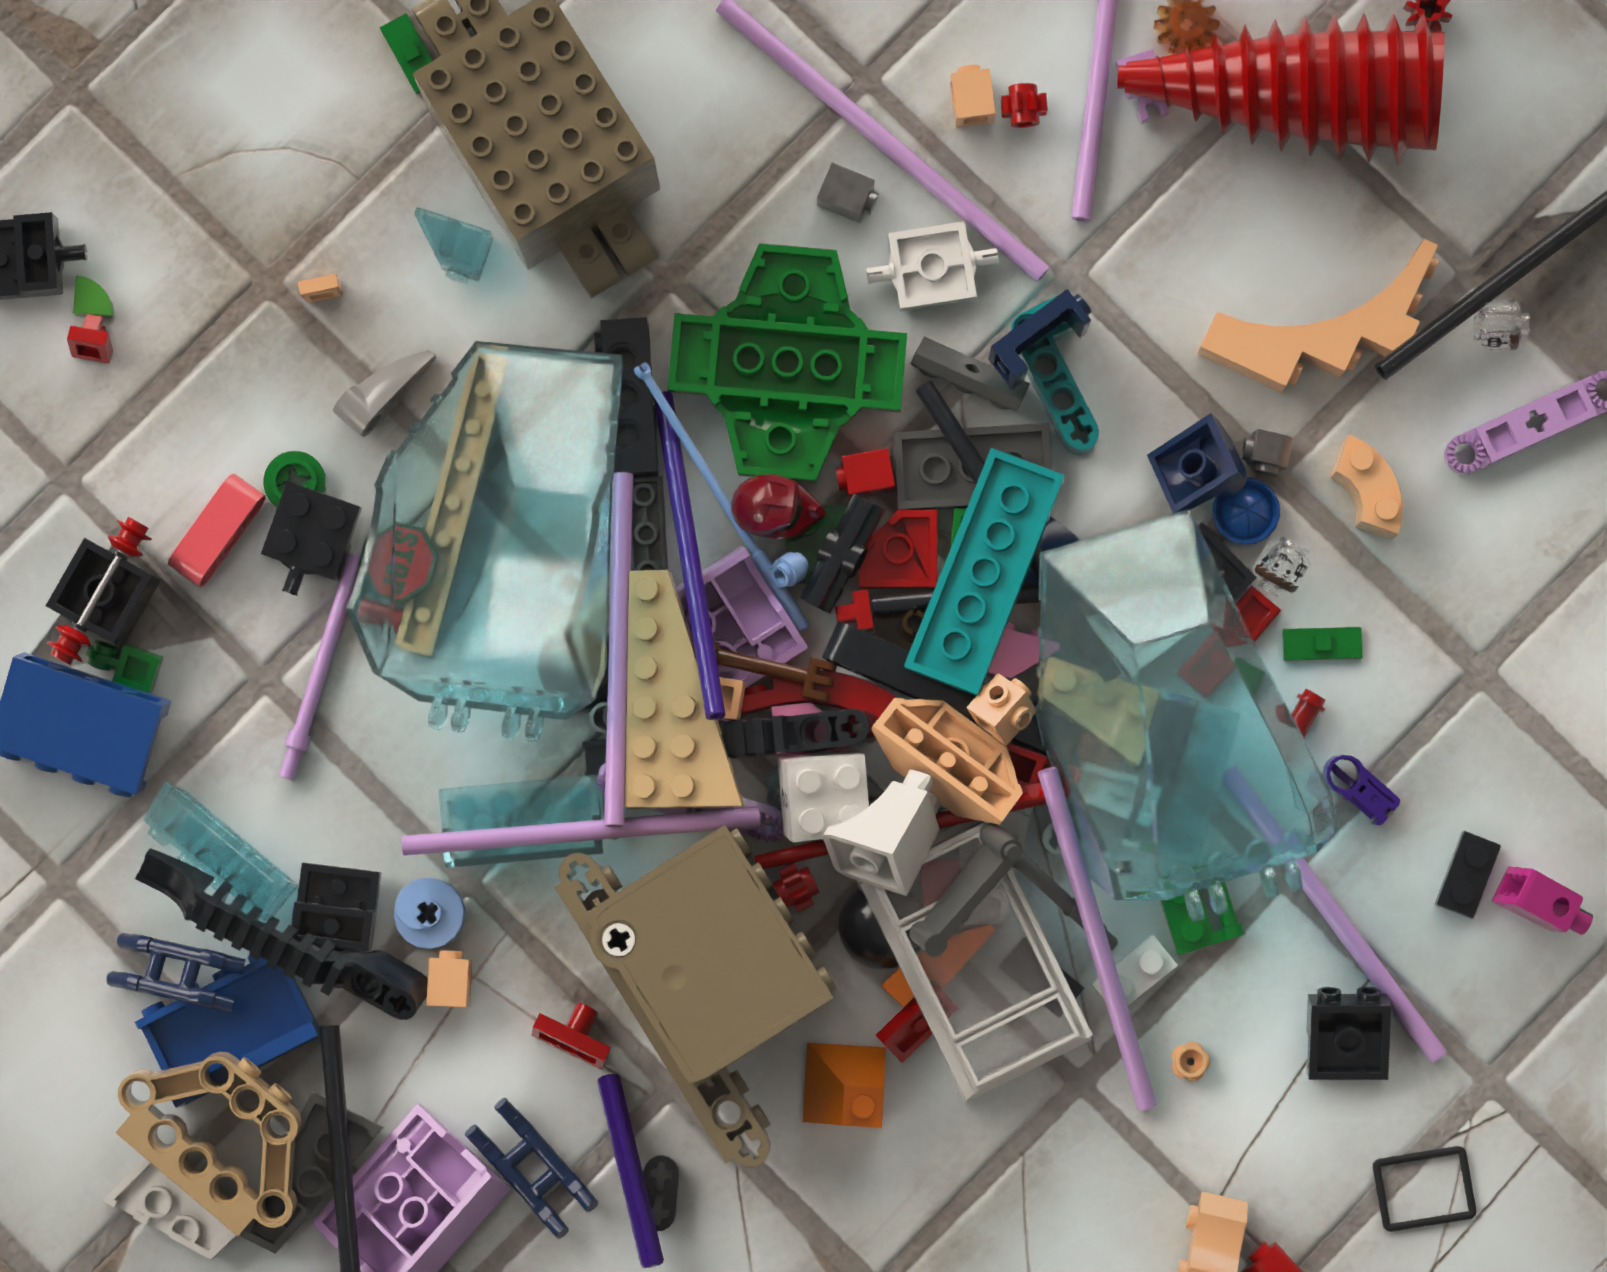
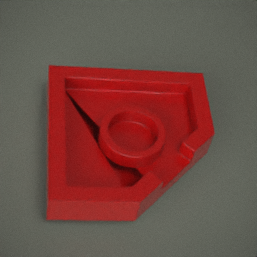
(902, 552)

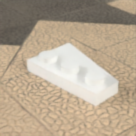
(164, 1205)

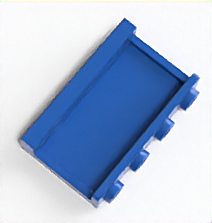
(78, 724)
(264, 1025)

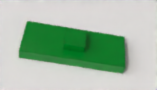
(406, 47)
(1322, 643)

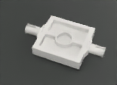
(932, 266)

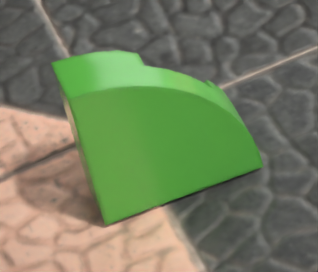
(91, 299)

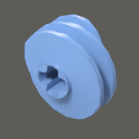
(409, 913)

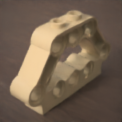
(172, 1159)

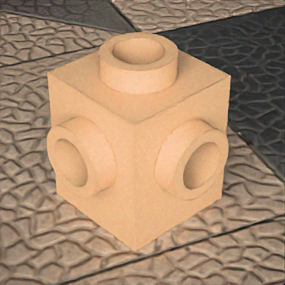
(1002, 708)

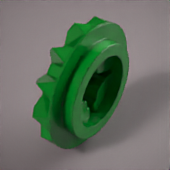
(279, 472)

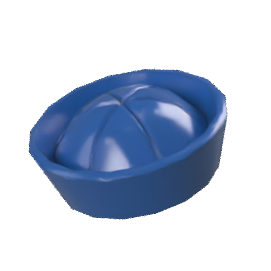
(1248, 514)

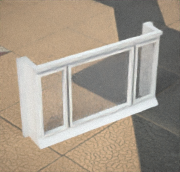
(996, 988)

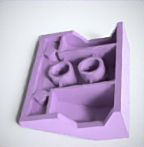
(745, 614)
(417, 1198)

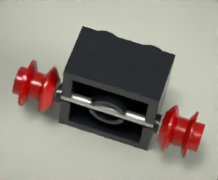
(102, 592)

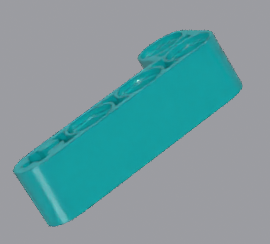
(1058, 382)

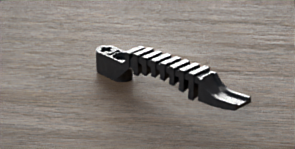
(370, 975)

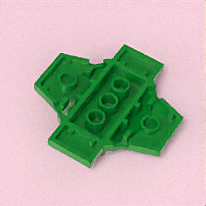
(787, 362)

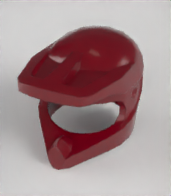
(770, 503)

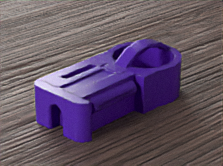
(1365, 792)

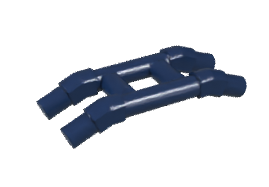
(185, 990)
(507, 1164)

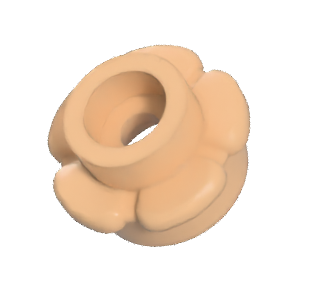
(1180, 1056)

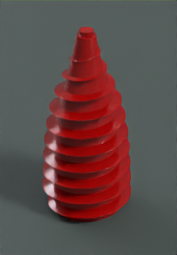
(1310, 85)

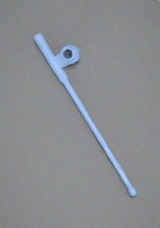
(784, 571)

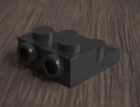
(1348, 1034)

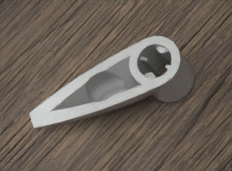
(377, 395)

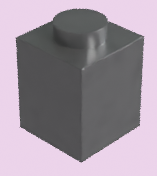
(847, 193)

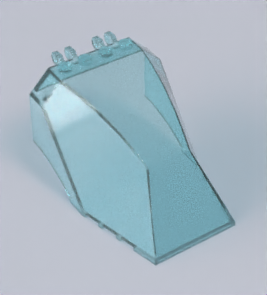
(497, 540)
(1169, 722)

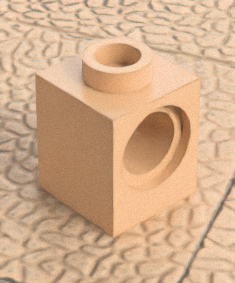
(972, 96)
(449, 980)

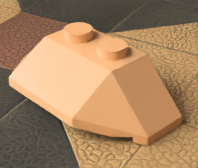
(966, 764)

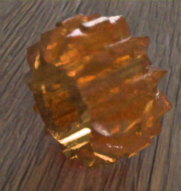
(1175, 14)

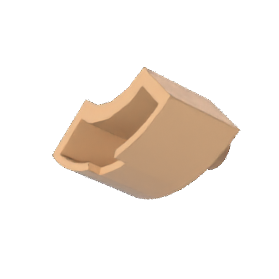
(1372, 487)
(1216, 1234)

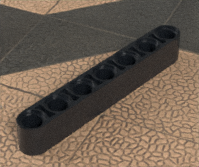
(885, 663)

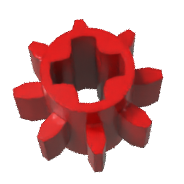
(1437, 11)
(1024, 105)
(796, 887)

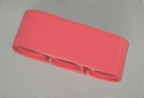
(216, 530)

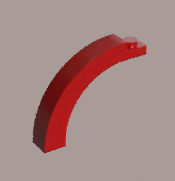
(845, 693)

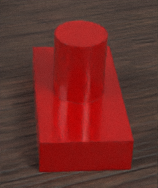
(573, 1036)

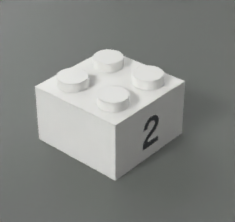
(820, 791)

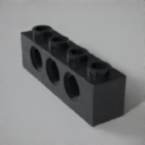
(633, 337)

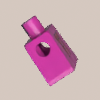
(1542, 901)

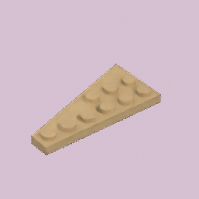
(670, 746)

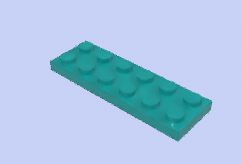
(984, 572)

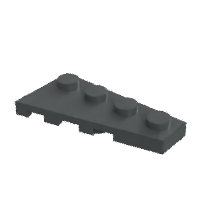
(311, 1170)

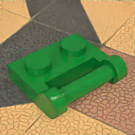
(1195, 935)

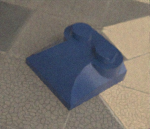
(1198, 465)

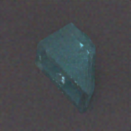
(456, 244)

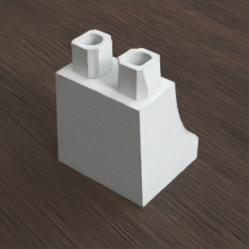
(889, 837)

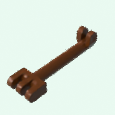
(808, 677)

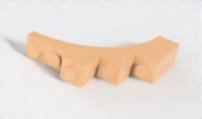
(1273, 352)

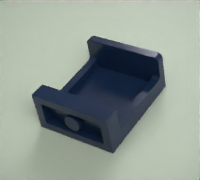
(1006, 351)

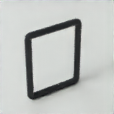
(1431, 1220)

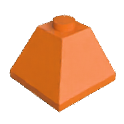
(844, 1085)

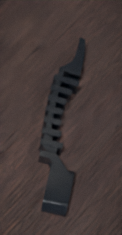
(774, 735)

